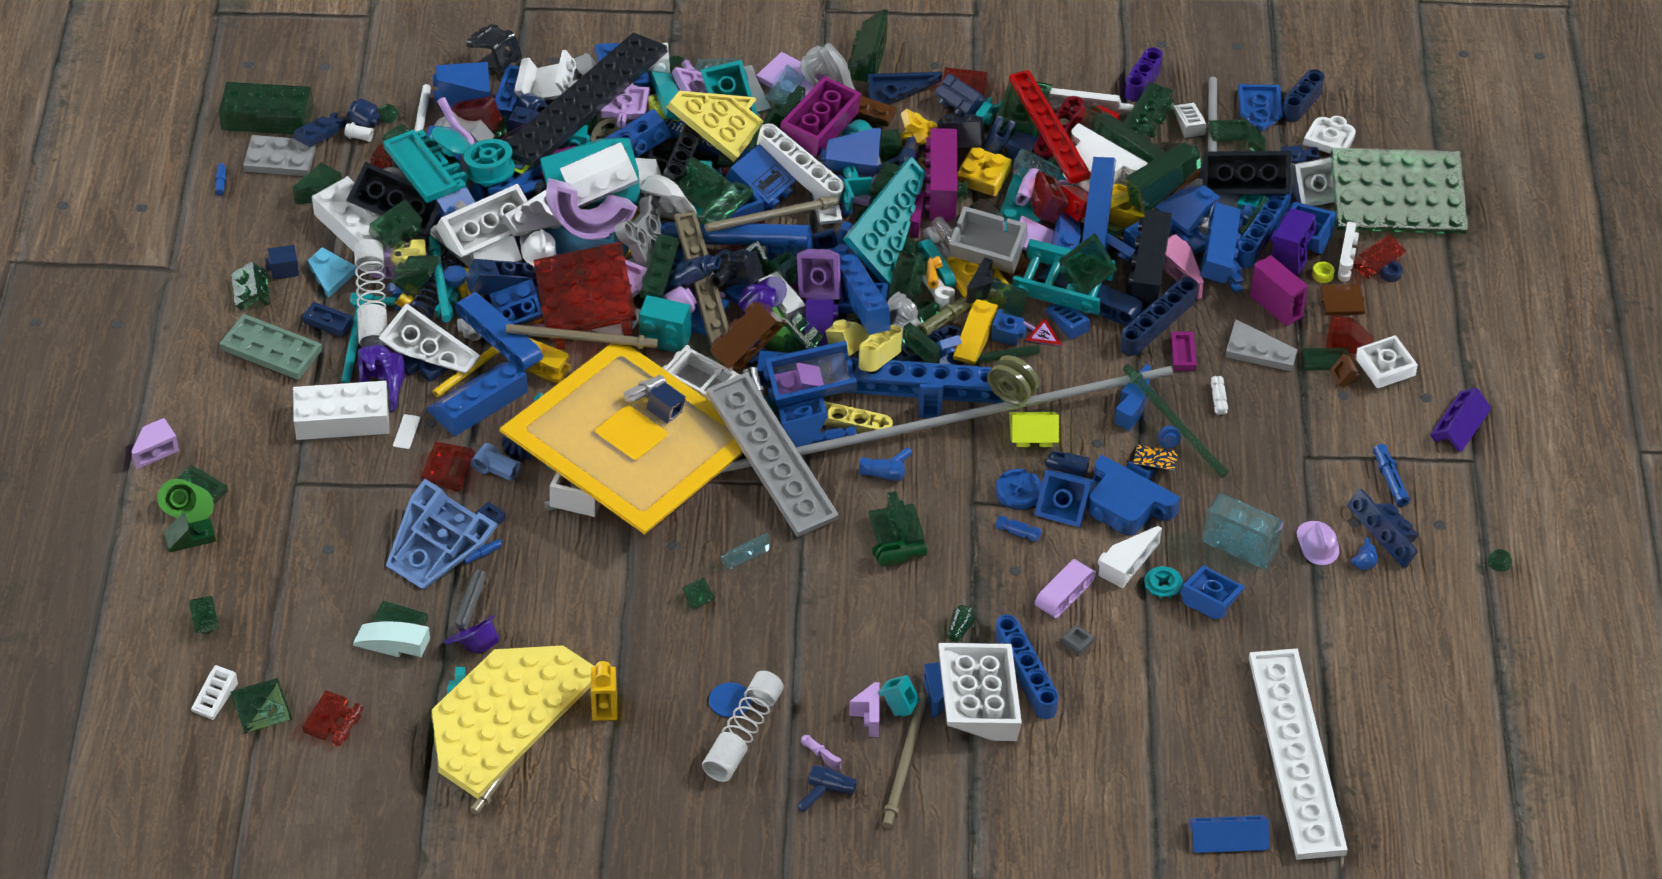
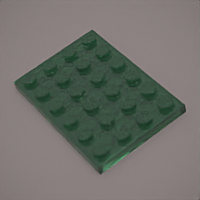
(1399, 190)

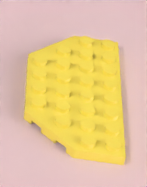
(504, 711)

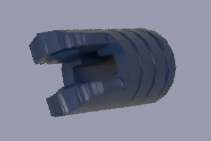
(996, 139)
(1068, 463)

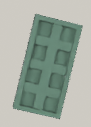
(270, 346)

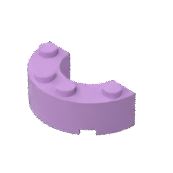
(584, 223)

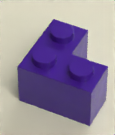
(1292, 239)
(820, 316)

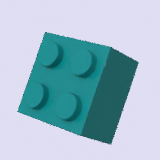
(667, 322)

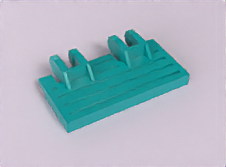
(425, 165)

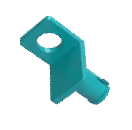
(854, 186)

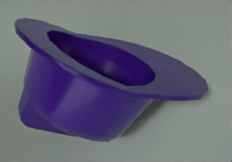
(768, 291)
(478, 637)

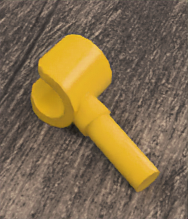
(403, 299)

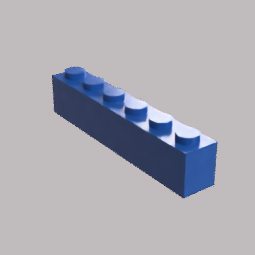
(862, 292)

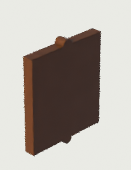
(1342, 299)

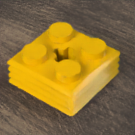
(984, 171)

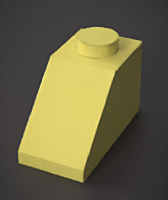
(846, 331)

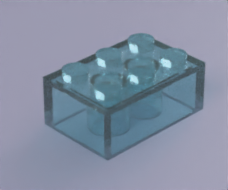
(1242, 530)

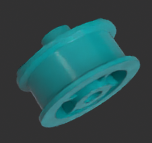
(489, 162)

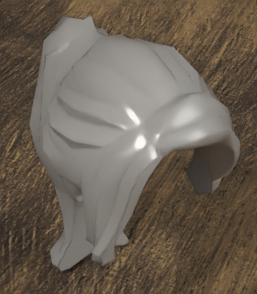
(827, 62)
(902, 311)

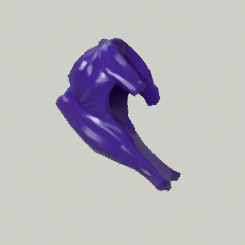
(385, 365)

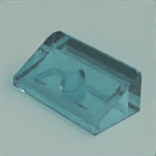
(784, 84)
(746, 551)

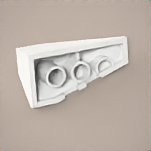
(423, 339)

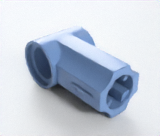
(490, 460)

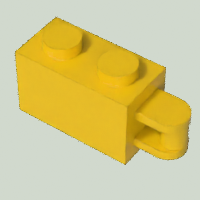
(603, 692)

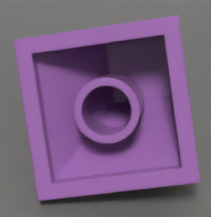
(819, 274)

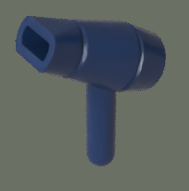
(910, 149)
(826, 779)

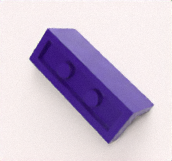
(1462, 418)

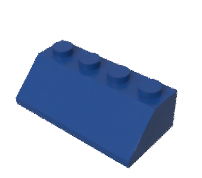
(480, 397)

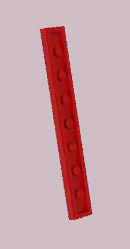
(1049, 127)

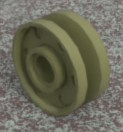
(1013, 380)

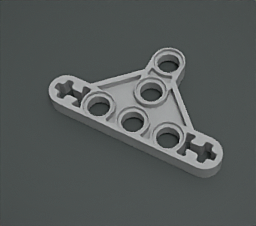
(642, 232)

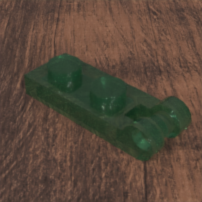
(726, 203)

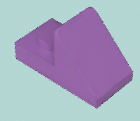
(803, 378)

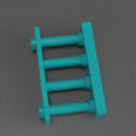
(1051, 254)

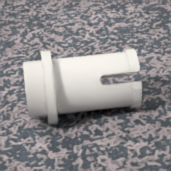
(358, 132)

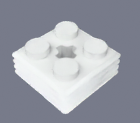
(1386, 361)

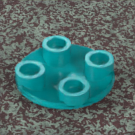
(450, 140)

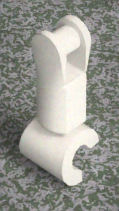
(943, 294)

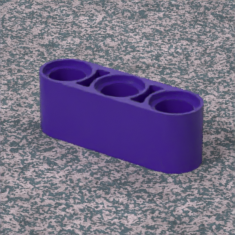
(1143, 73)

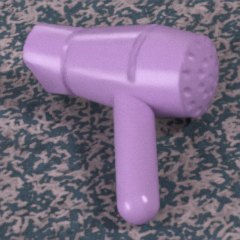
(1026, 188)

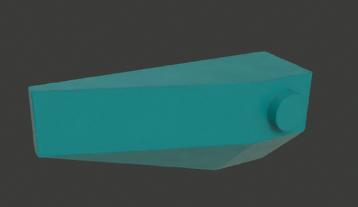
(728, 80)

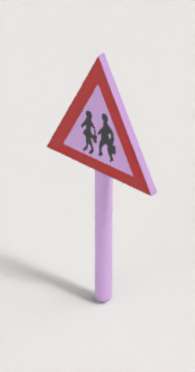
(1042, 334)

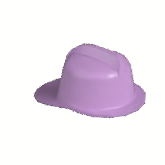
(1318, 542)

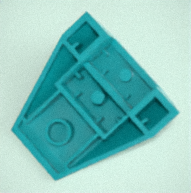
(552, 163)

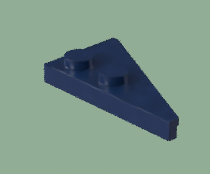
(895, 86)

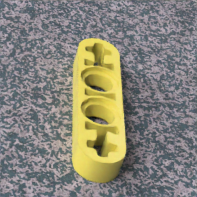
(851, 414)

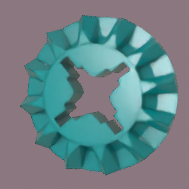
(1163, 574)

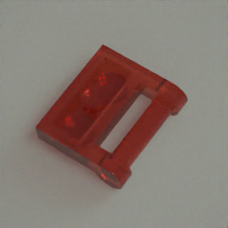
(441, 462)

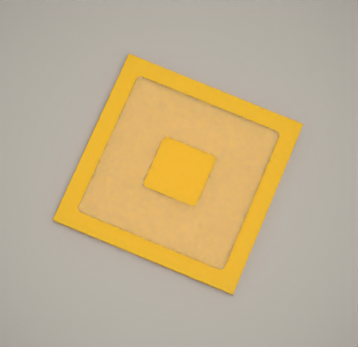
(620, 447)

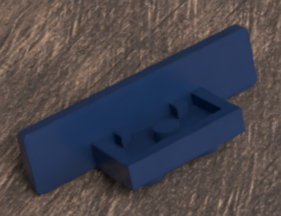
(1386, 526)

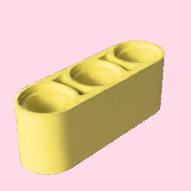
(880, 349)

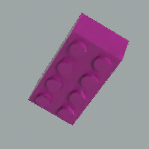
(821, 115)
(941, 174)

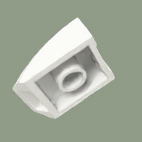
(668, 194)

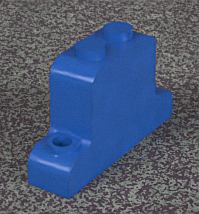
(1128, 499)

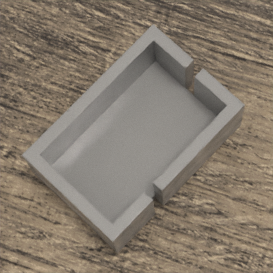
(985, 237)

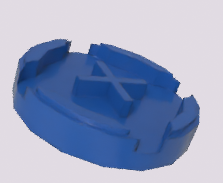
(1018, 489)

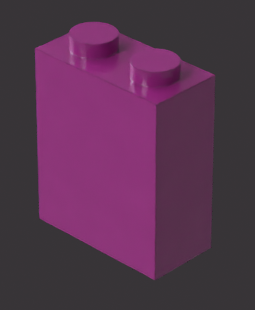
(1278, 290)

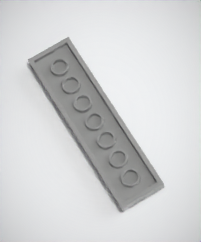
(772, 454)

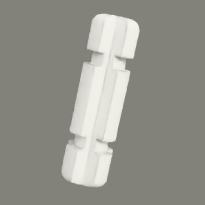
(1219, 395)

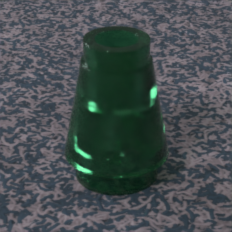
(960, 622)

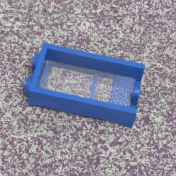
(834, 368)

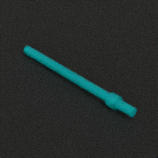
(435, 250)

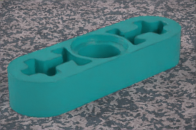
(945, 273)

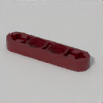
(1063, 112)

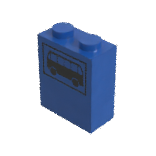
(763, 174)

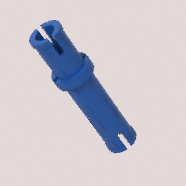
(1387, 467)

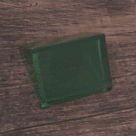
(1087, 265)

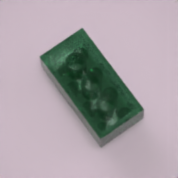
(265, 107)

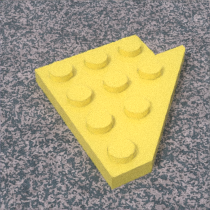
(719, 119)

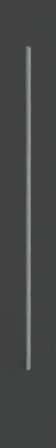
(954, 417)

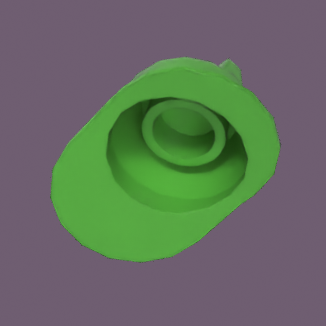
(182, 496)

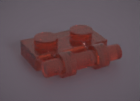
(326, 714)

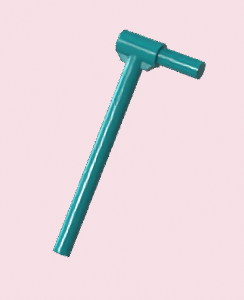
(353, 342)

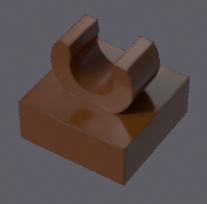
(1344, 371)

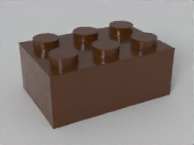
(747, 336)

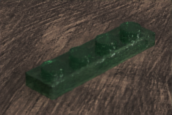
(660, 266)

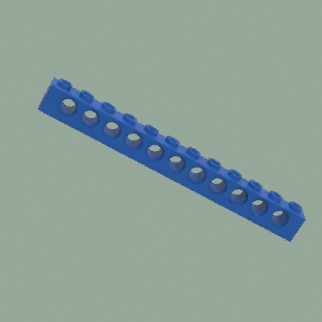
(905, 377)

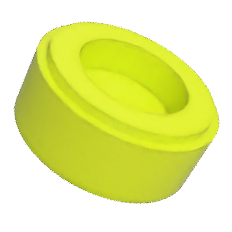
(1323, 272)

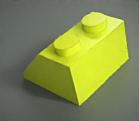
(1034, 428)

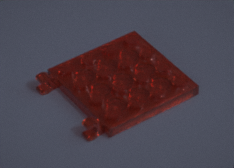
(586, 290)

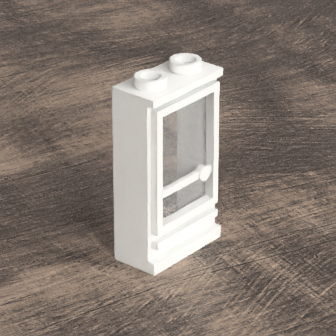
(698, 370)

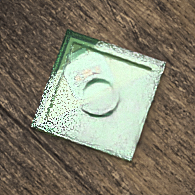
(261, 705)

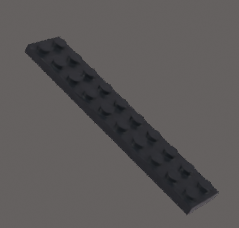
(585, 99)

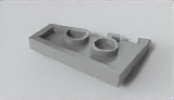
(531, 216)
(1259, 348)

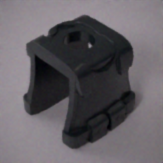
(496, 40)

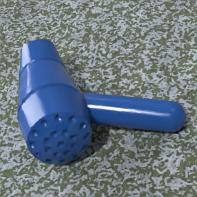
(886, 469)

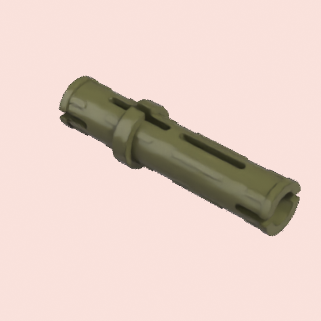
(948, 314)

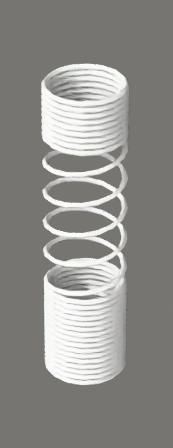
(371, 317)
(731, 748)

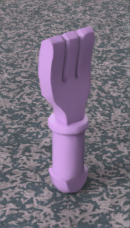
(830, 759)

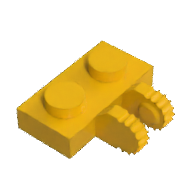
(918, 125)

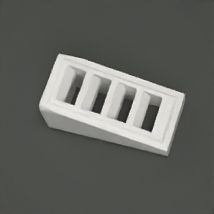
(1190, 124)
(220, 678)

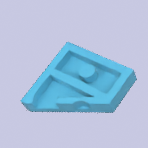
(330, 270)

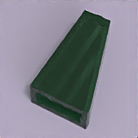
(1162, 176)

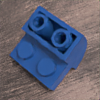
(518, 303)

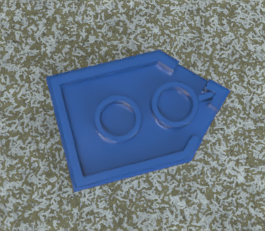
(1260, 104)

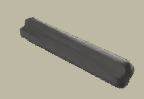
(470, 599)

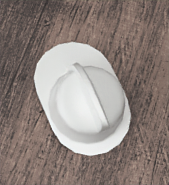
(537, 246)

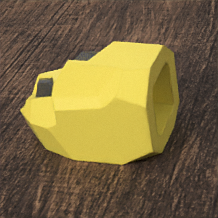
(414, 248)

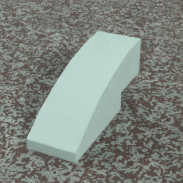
(393, 638)

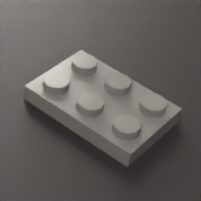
(278, 156)

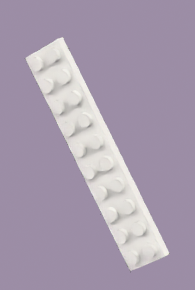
(1297, 754)

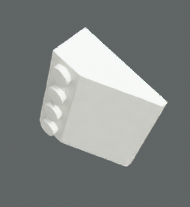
(981, 689)

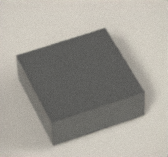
(1077, 640)

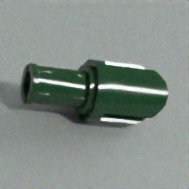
(898, 552)

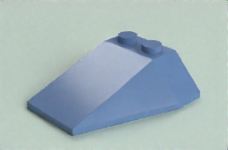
(435, 536)

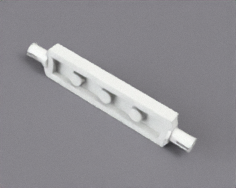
(1108, 101)

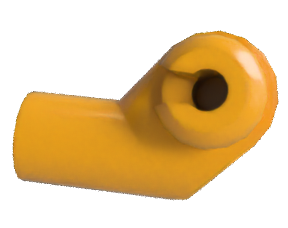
(931, 273)

